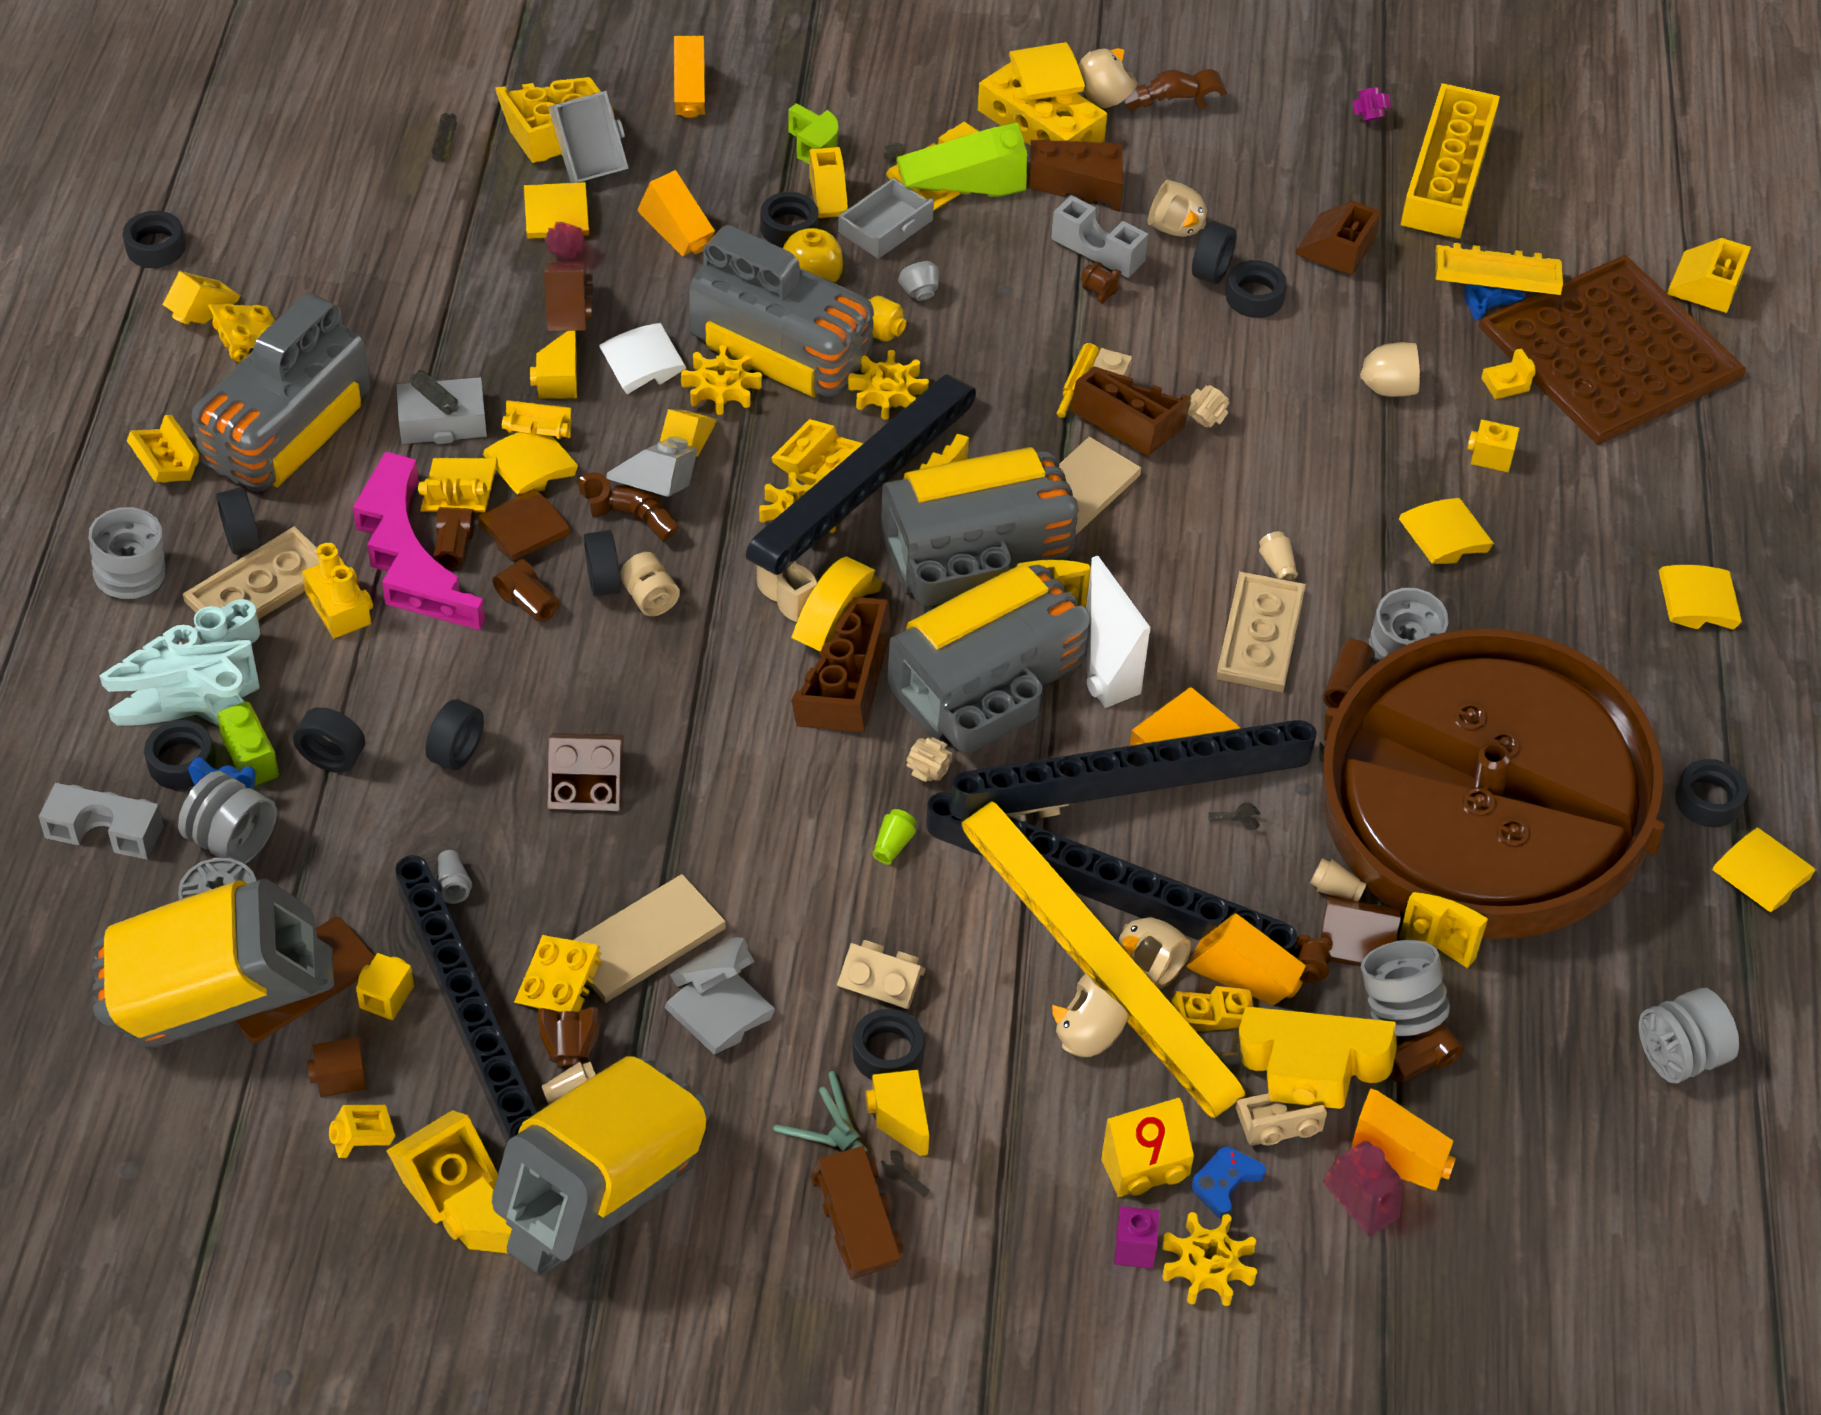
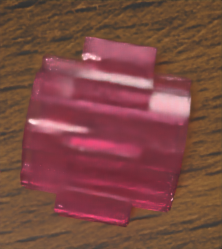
(565, 240)

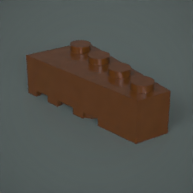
(846, 676)

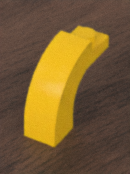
(831, 599)

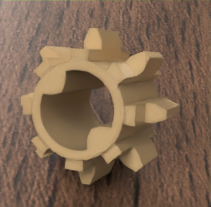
(1208, 406)
(929, 759)

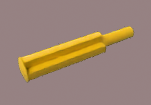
(1082, 365)

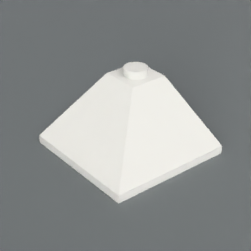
(1115, 639)

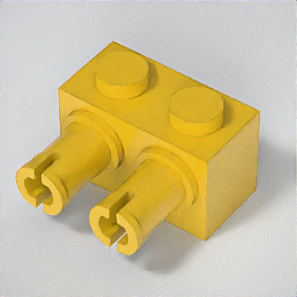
(336, 593)

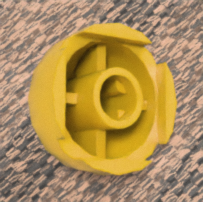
(817, 252)

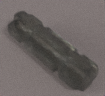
(444, 137)
(434, 392)

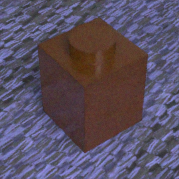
(337, 1067)

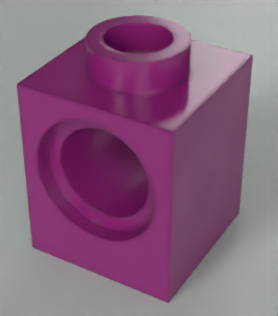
(1136, 1237)

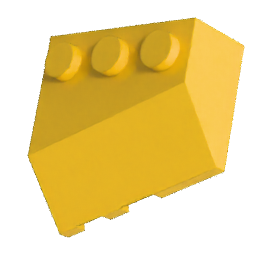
(530, 117)

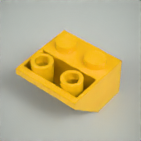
(1710, 273)

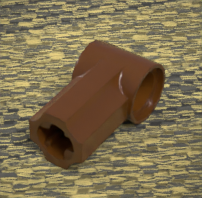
(453, 530)
(522, 585)
(1427, 1049)

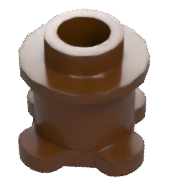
(1100, 281)
(1315, 955)

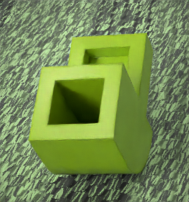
(812, 130)

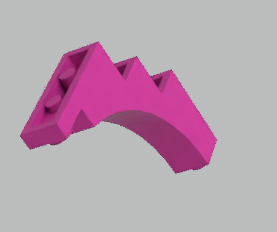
(413, 576)

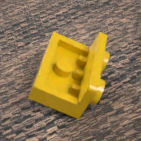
(165, 451)

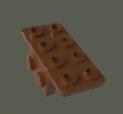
(348, 961)

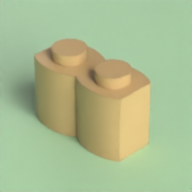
(788, 588)

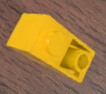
(828, 181)

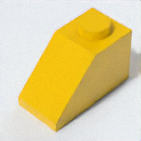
(193, 294)
(556, 369)
(688, 426)
(900, 1109)
(473, 1219)

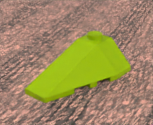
(981, 163)

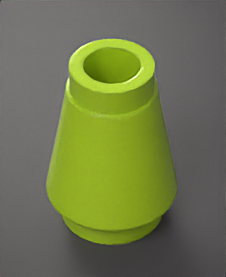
(893, 836)

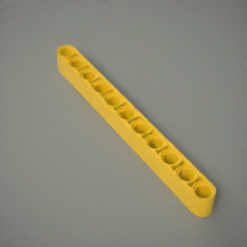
(1103, 960)

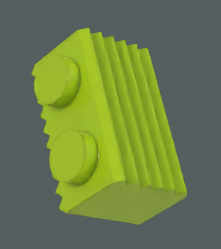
(247, 741)

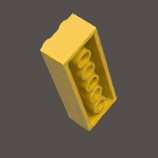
(1450, 161)

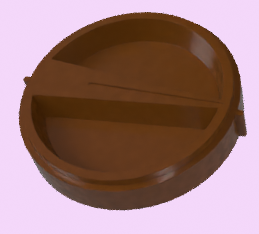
(1493, 779)

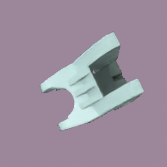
(192, 677)

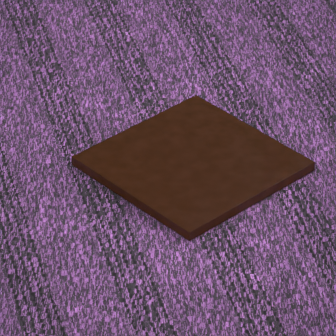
(1613, 349)

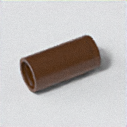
(1350, 665)

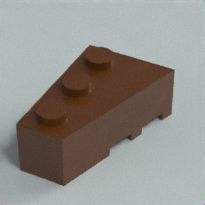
(1078, 169)
(568, 295)
(1129, 411)
(857, 1212)

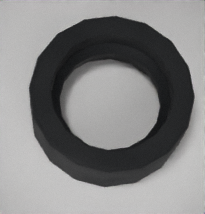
(782, 204)
(154, 223)
(1214, 252)
(1256, 272)
(238, 520)
(602, 563)
(336, 727)
(173, 734)
(454, 734)
(1704, 812)
(881, 1022)

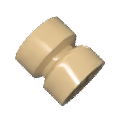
(649, 584)

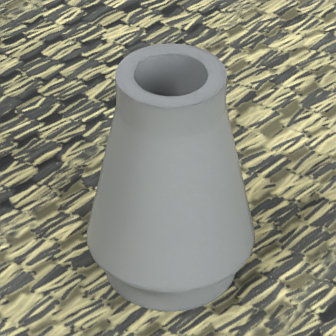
(452, 878)

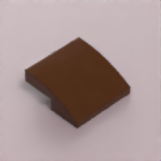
(523, 524)

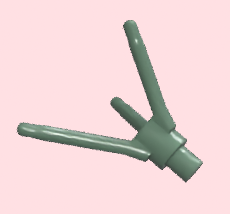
(842, 1134)

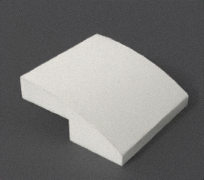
(642, 356)

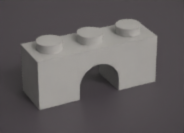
(1078, 229)
(75, 810)

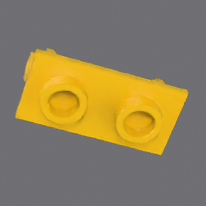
(546, 418)

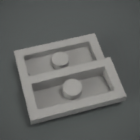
(721, 1012)

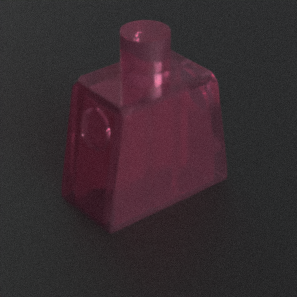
(1366, 1186)

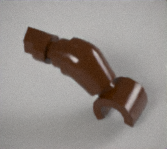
(1177, 84)
(627, 499)

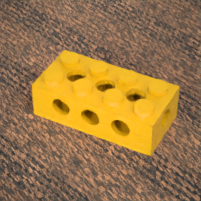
(1050, 118)

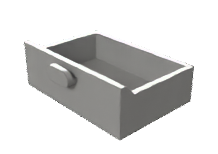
(589, 137)
(885, 218)
(425, 422)

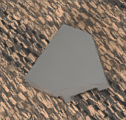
(715, 965)

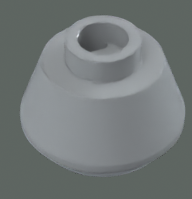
(920, 280)

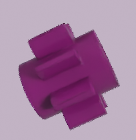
(1371, 104)

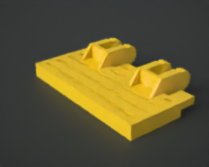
(1498, 269)

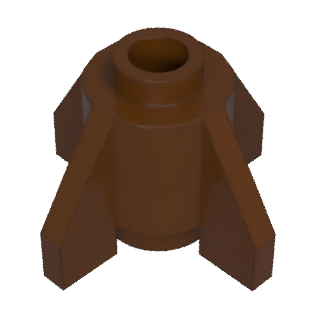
(568, 1035)

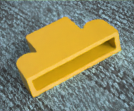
(1315, 1054)

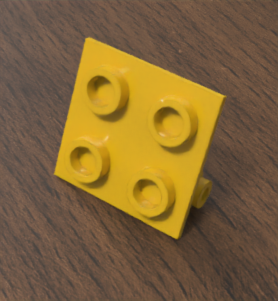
(240, 326)
(458, 484)
(559, 974)

